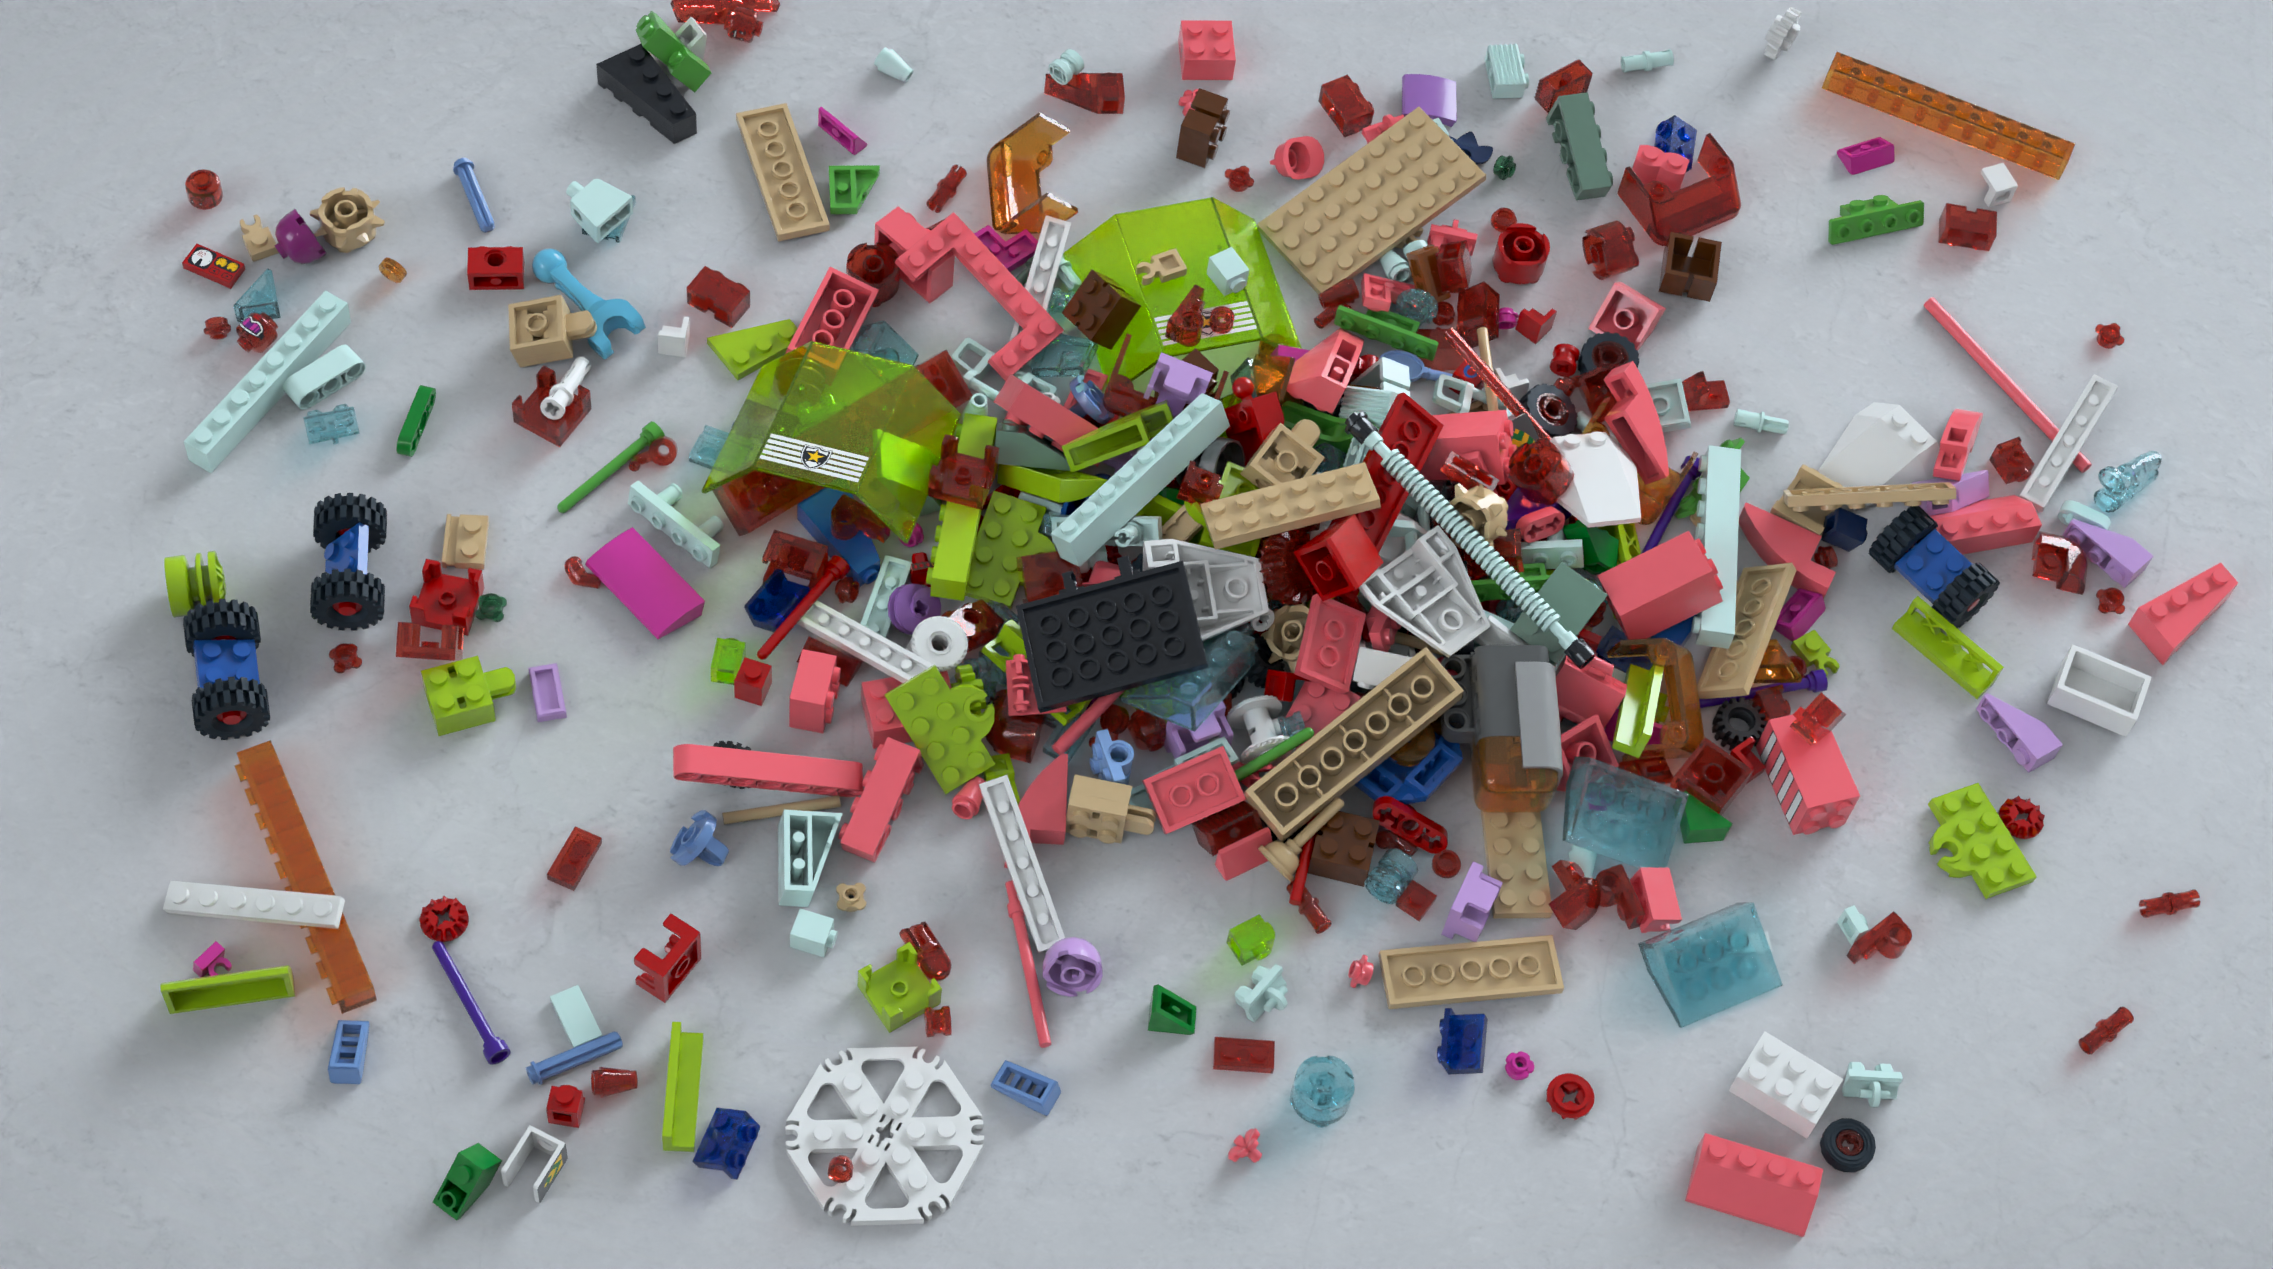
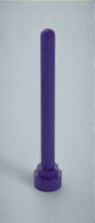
(1672, 505)
(1814, 681)
(494, 1048)

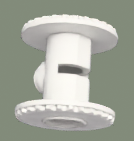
(940, 643)
(1256, 716)

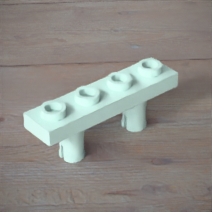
(684, 533)
(1131, 534)
(1554, 552)

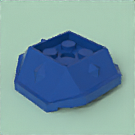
(1415, 782)

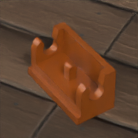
(1425, 271)

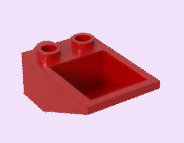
(1253, 417)

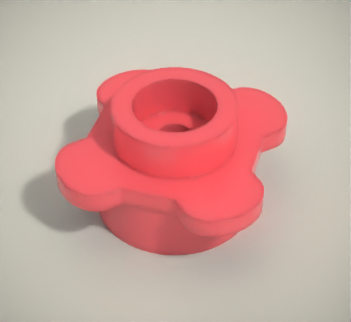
(1360, 971)

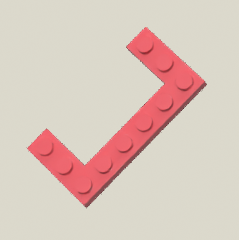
(956, 237)

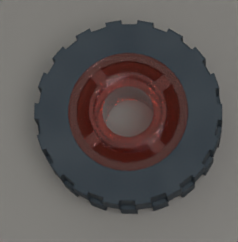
(1607, 348)
(1551, 409)

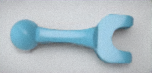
(609, 315)

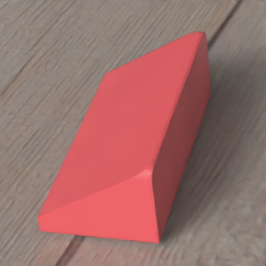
(1243, 854)

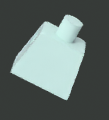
(599, 207)

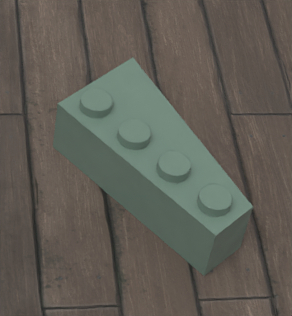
(1580, 145)

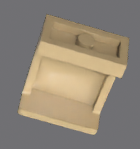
(1814, 518)

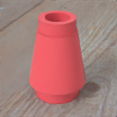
(968, 799)

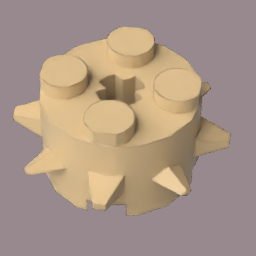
(347, 219)
(1482, 510)
(1287, 633)

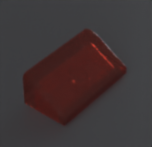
(848, 664)

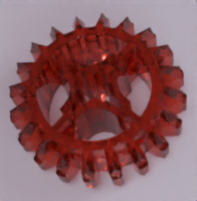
(1282, 569)

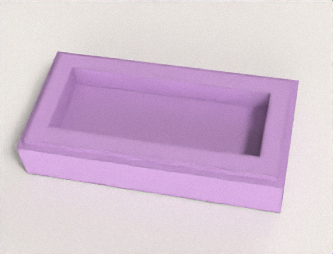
(547, 692)

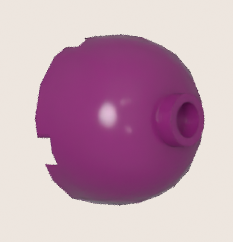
(297, 240)

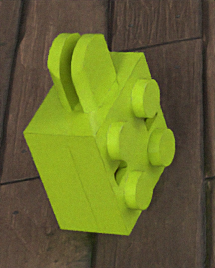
(463, 694)

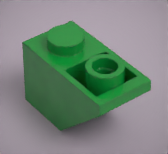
(1599, 547)
(466, 1180)

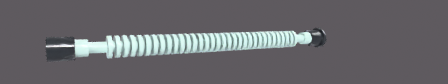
(1366, 433)

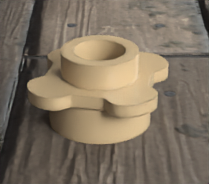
(854, 904)

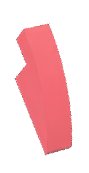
(1637, 422)
(1785, 542)
(1045, 804)

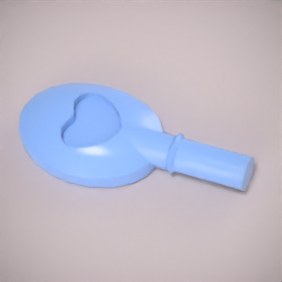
(1415, 365)

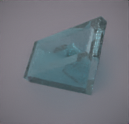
(259, 298)

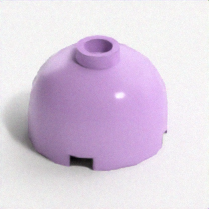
(1072, 967)

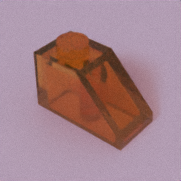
(1776, 666)

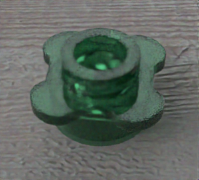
(491, 600)

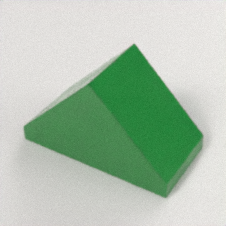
(1702, 823)
(1170, 1013)

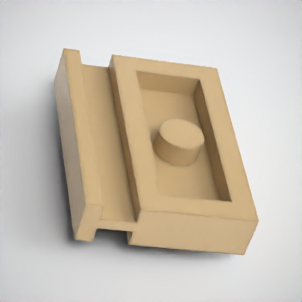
(465, 541)

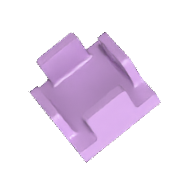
(1177, 382)
(1182, 740)
(1472, 904)

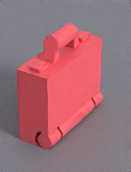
(1588, 690)

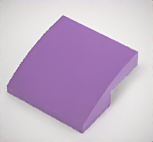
(1432, 94)

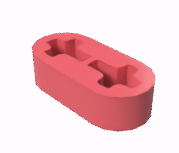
(1540, 524)

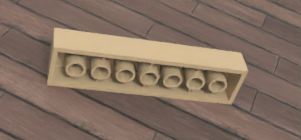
(1354, 744)

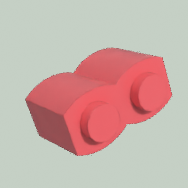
(1655, 165)

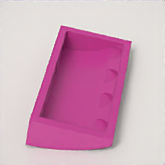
(646, 583)

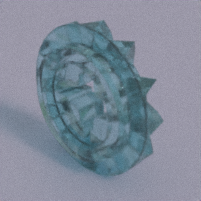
(1417, 298)

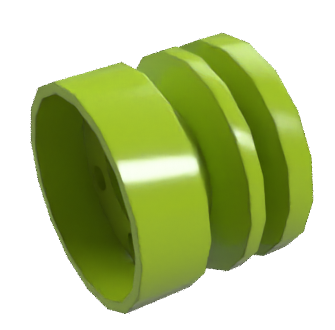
(193, 584)

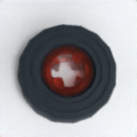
(1854, 1133)

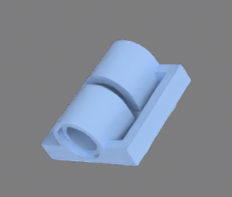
(1111, 759)

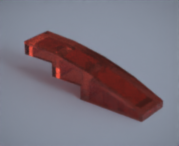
(716, 10)

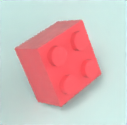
(1206, 50)
(814, 691)

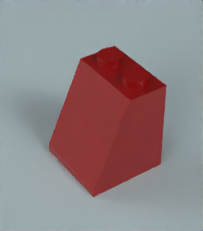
(1339, 558)

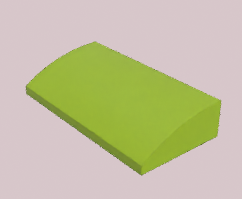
(1050, 483)
(228, 989)

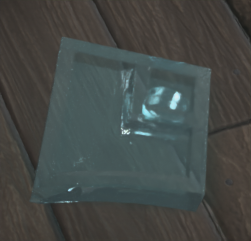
(1065, 357)

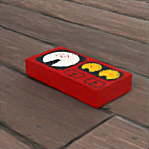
(213, 266)

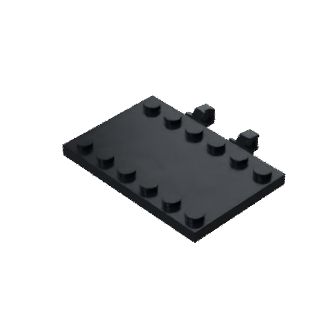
(1111, 635)

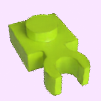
(1814, 651)

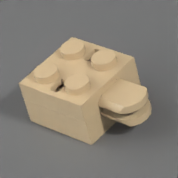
(545, 330)
(1285, 455)
(1103, 811)

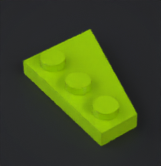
(752, 347)

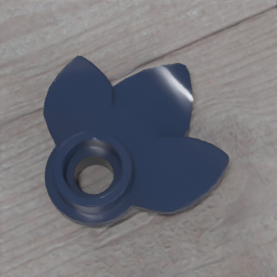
(1470, 147)

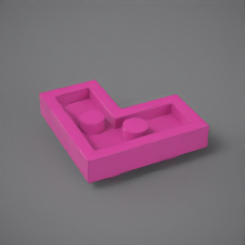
(1012, 252)

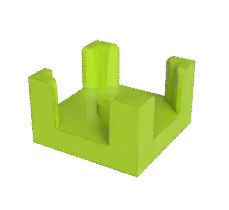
(899, 989)

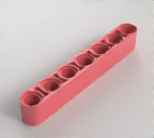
(767, 770)

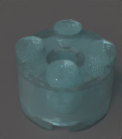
(1308, 1095)

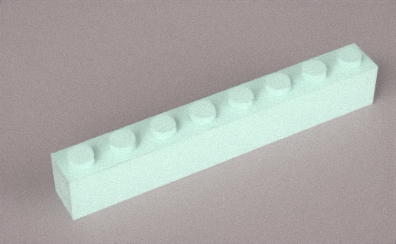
(264, 382)
(1140, 480)
(1720, 539)

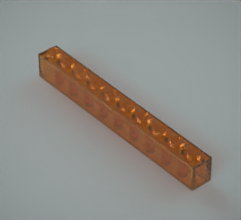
(1948, 115)
(304, 872)

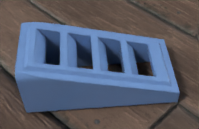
(348, 1070)
(1044, 1085)

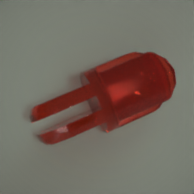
(1650, 768)
(931, 955)

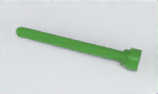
(648, 434)
(1274, 753)

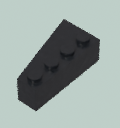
(648, 90)

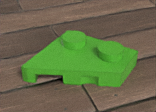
(850, 187)

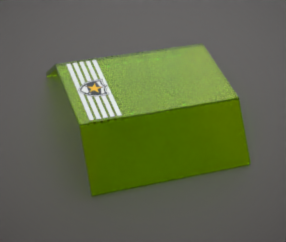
(1197, 232)
(844, 427)

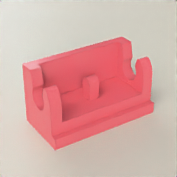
(1658, 898)

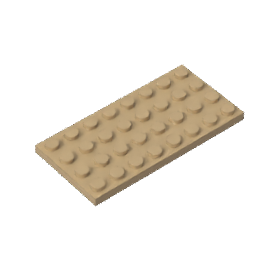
(1371, 201)

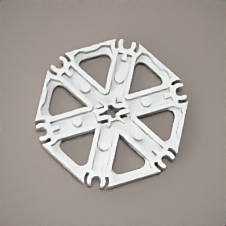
(901, 1155)

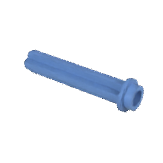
(464, 169)
(573, 1057)

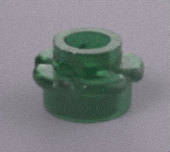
(1504, 167)

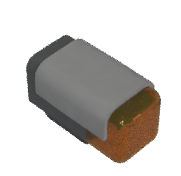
(1511, 724)

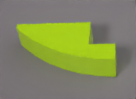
(1118, 436)

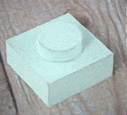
(1853, 924)

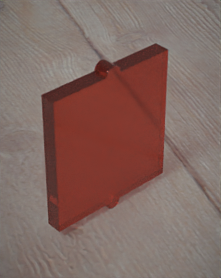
(1446, 356)

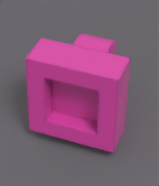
(210, 960)

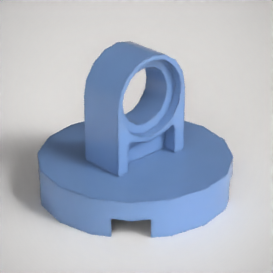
(1089, 400)
(699, 842)

